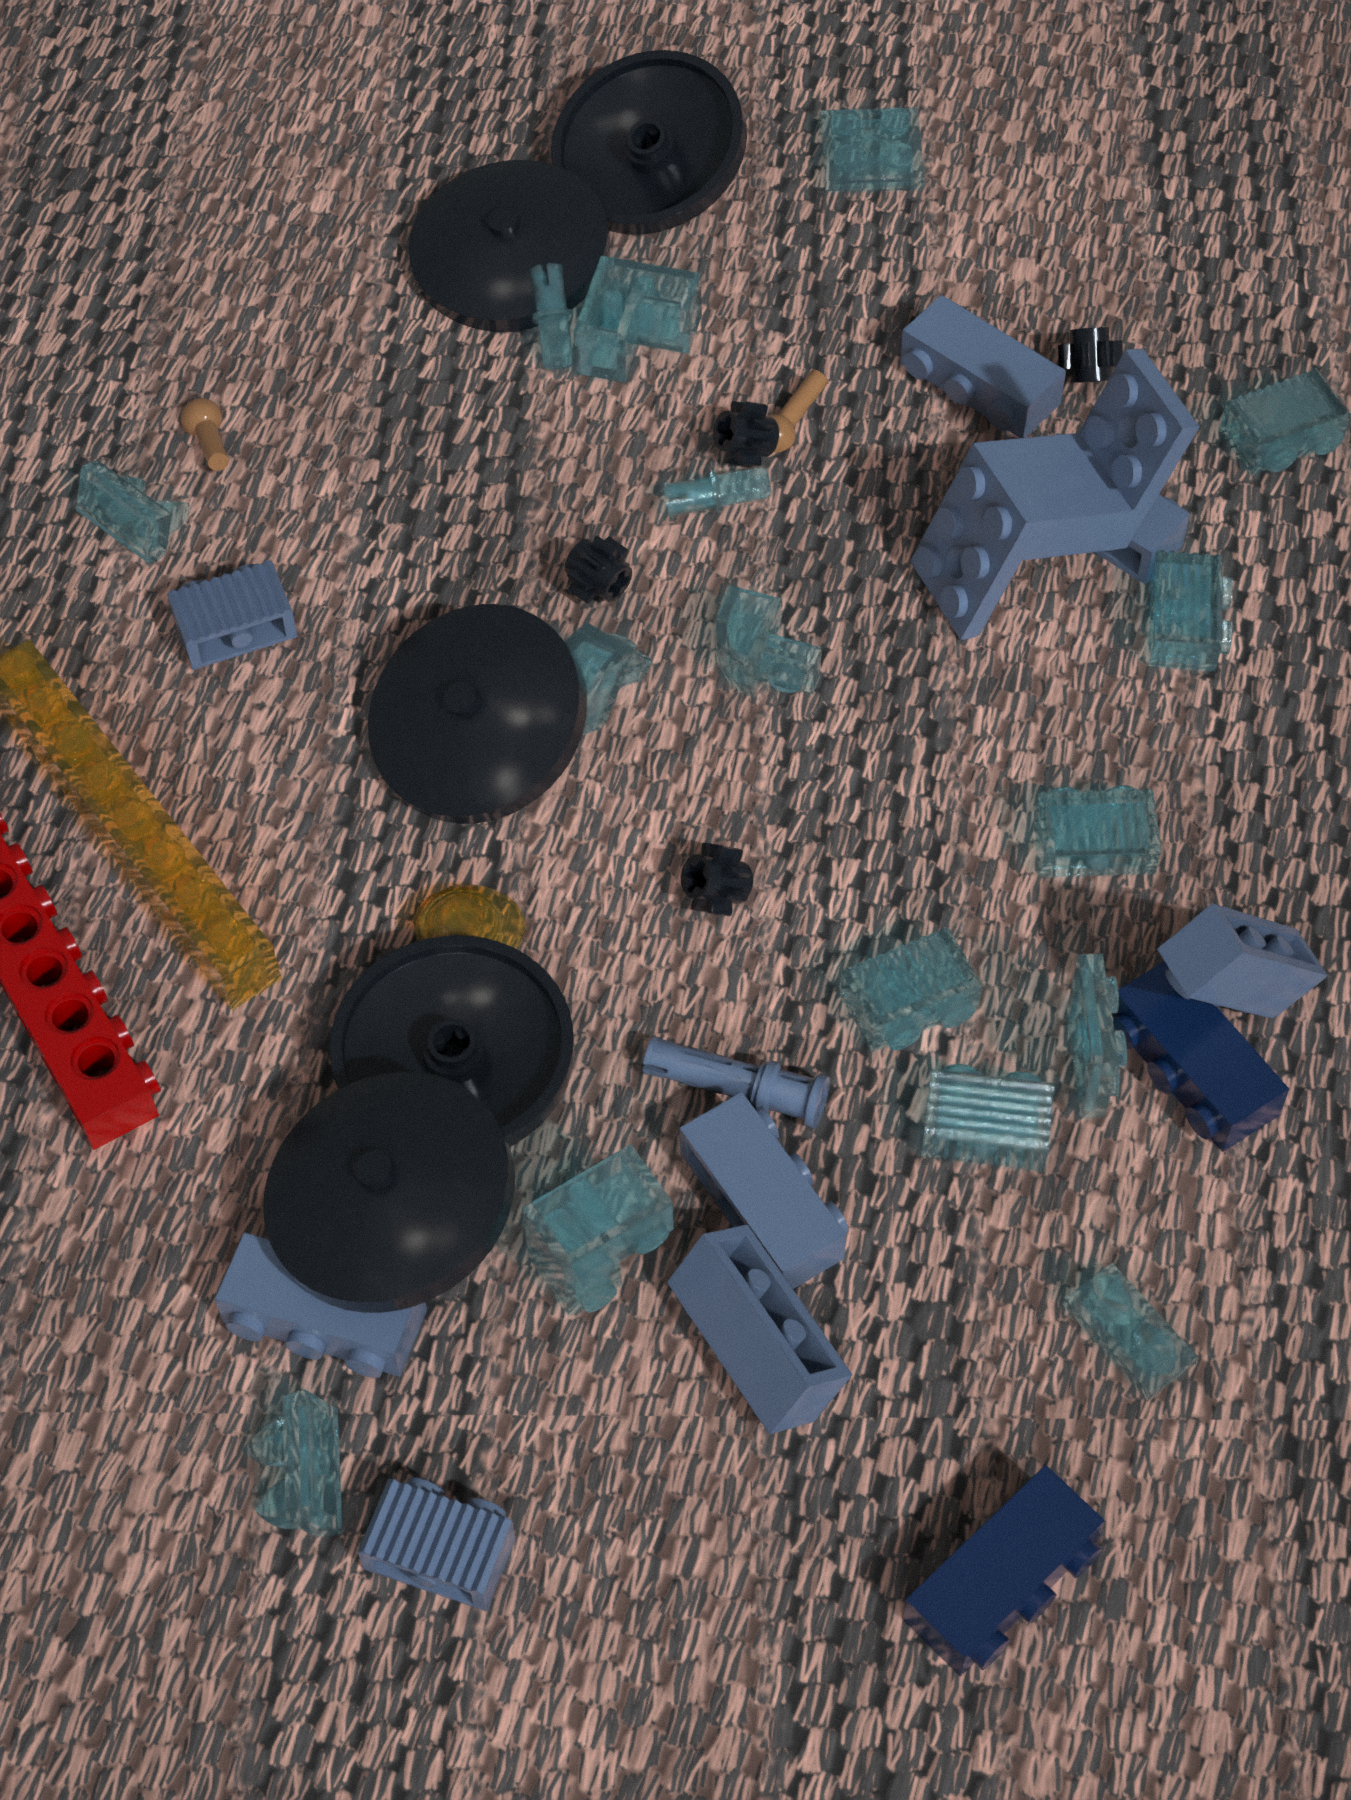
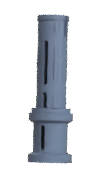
(762, 1085)

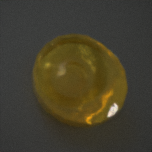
(470, 912)

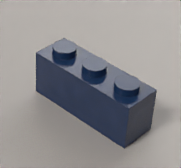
(1199, 1059)
(1005, 1572)

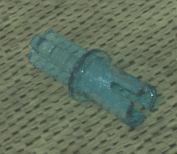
(552, 317)
(717, 491)

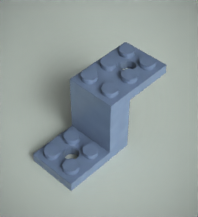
(1053, 493)

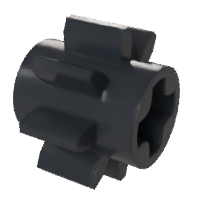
(1090, 354)
(746, 433)
(598, 569)
(716, 879)

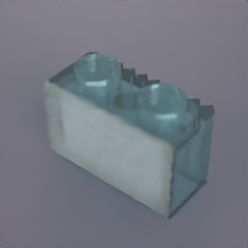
(1285, 422)
(1187, 611)
(1096, 832)
(911, 991)
(988, 1118)

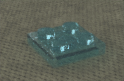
(871, 150)
(1093, 1041)

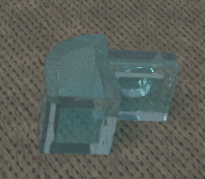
(753, 650)
(607, 665)

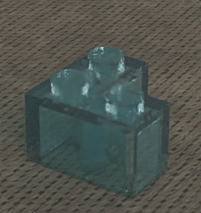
(634, 307)
(593, 1224)

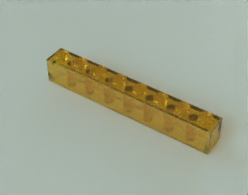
(135, 828)

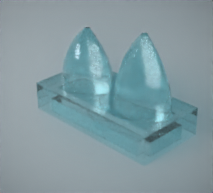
(126, 512)
(1130, 1331)
(308, 1449)

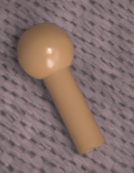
(797, 407)
(202, 419)

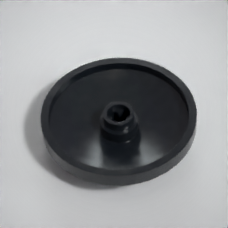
(653, 139)
(494, 225)
(477, 714)
(465, 1015)
(389, 1192)

